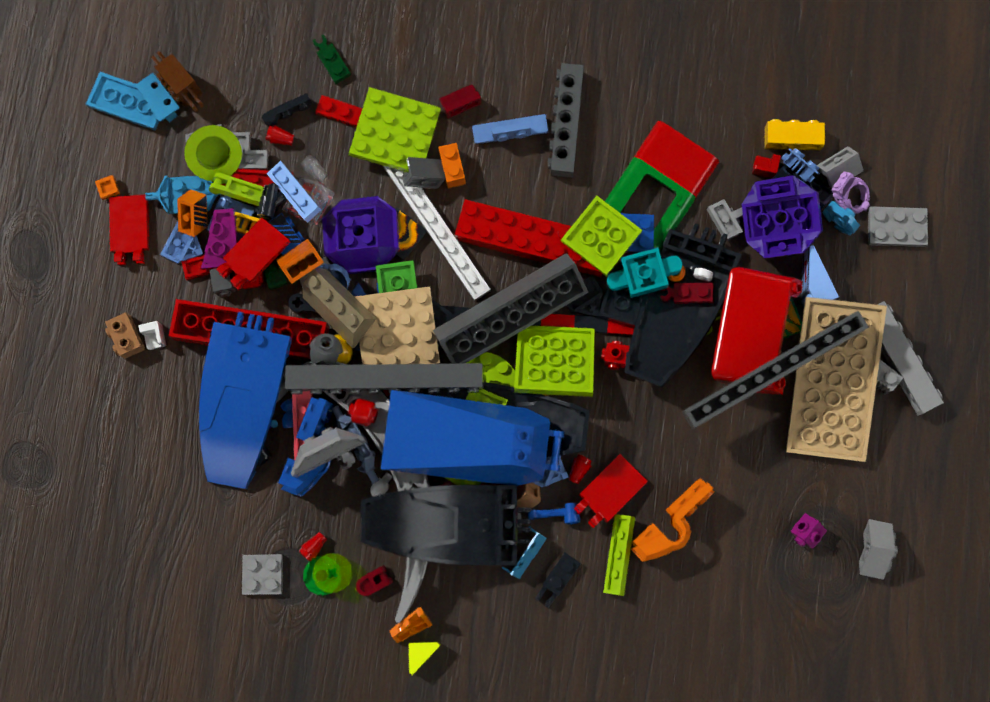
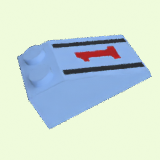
(815, 278)

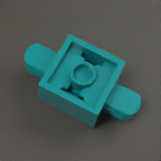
(644, 272)

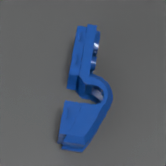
(313, 424)

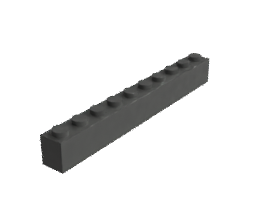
(775, 369)
(384, 377)

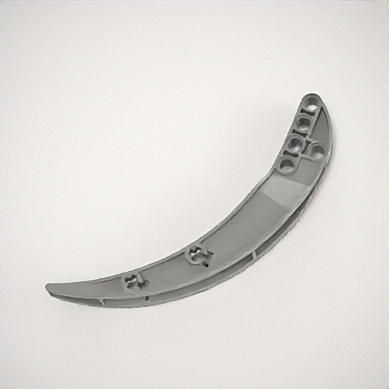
(414, 568)

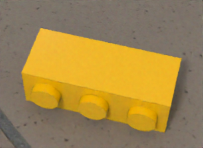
(794, 135)

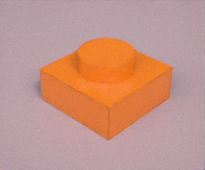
(107, 187)

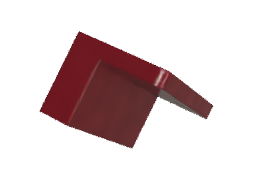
(460, 101)

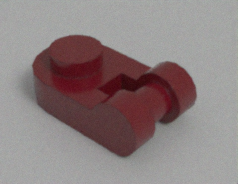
(366, 584)

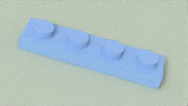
(294, 191)

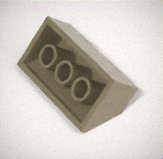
(337, 306)

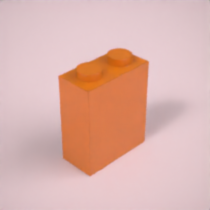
(299, 261)

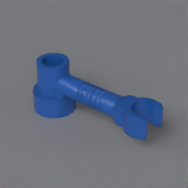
(568, 512)

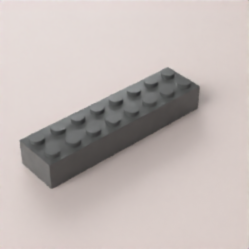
(511, 310)

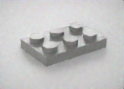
(897, 226)

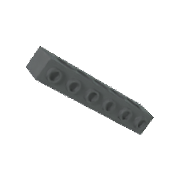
(569, 73)

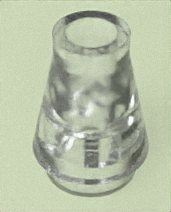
(313, 167)

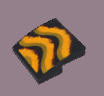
(409, 234)

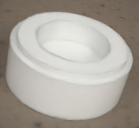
(703, 274)

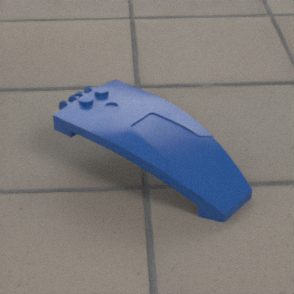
(239, 397)

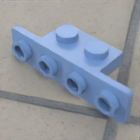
(510, 129)

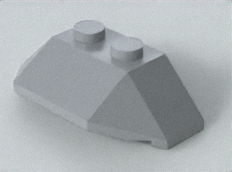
(324, 448)

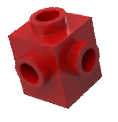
(615, 348)

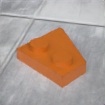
(411, 625)

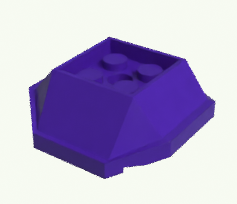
(763, 211)
(372, 248)

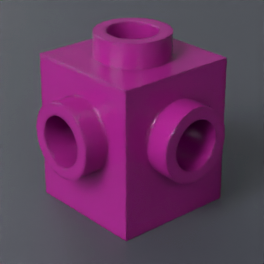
(808, 531)

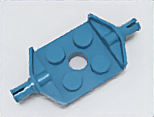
(175, 187)

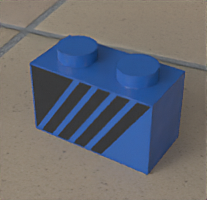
(284, 226)

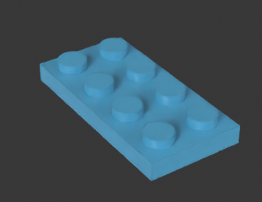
(121, 100)

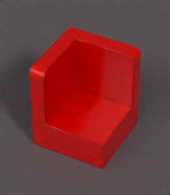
(765, 166)

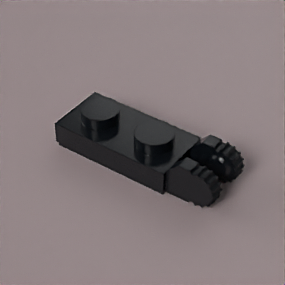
(286, 109)
(558, 578)

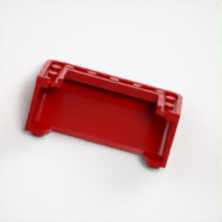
(752, 324)

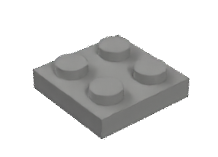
(262, 574)

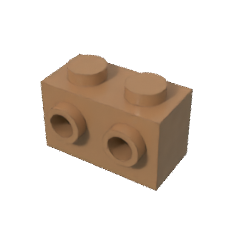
(124, 335)

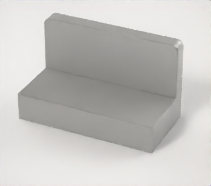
(843, 161)

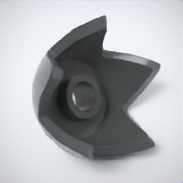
(327, 354)

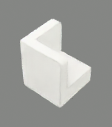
(153, 335)

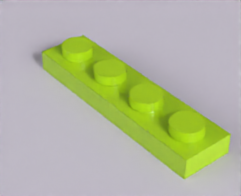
(619, 555)

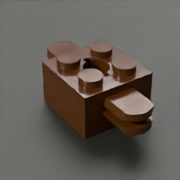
(177, 81)

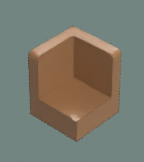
(528, 495)

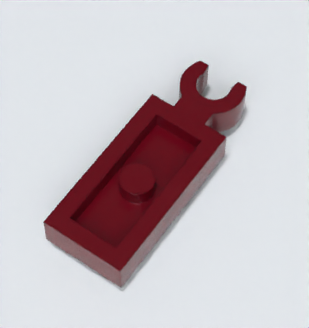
(689, 293)

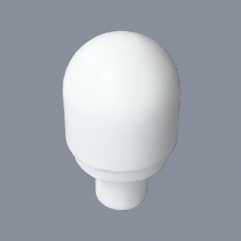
(381, 486)

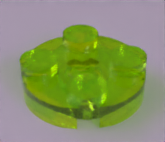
(321, 573)

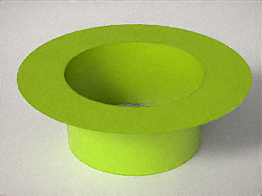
(212, 151)

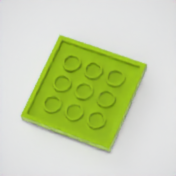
(393, 129)
(555, 361)

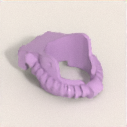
(842, 188)

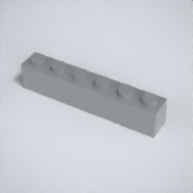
(901, 358)

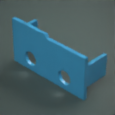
(156, 98)
(528, 555)

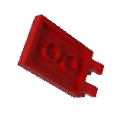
(129, 227)
(253, 253)
(611, 490)

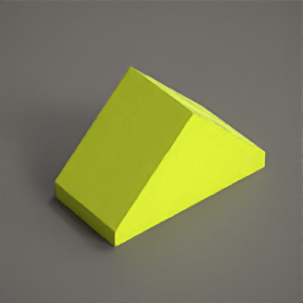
(419, 653)

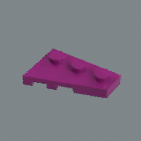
(221, 237)

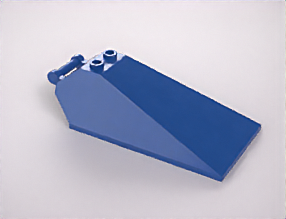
(467, 440)

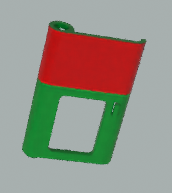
(674, 163)

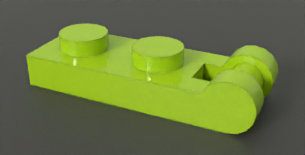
(236, 188)

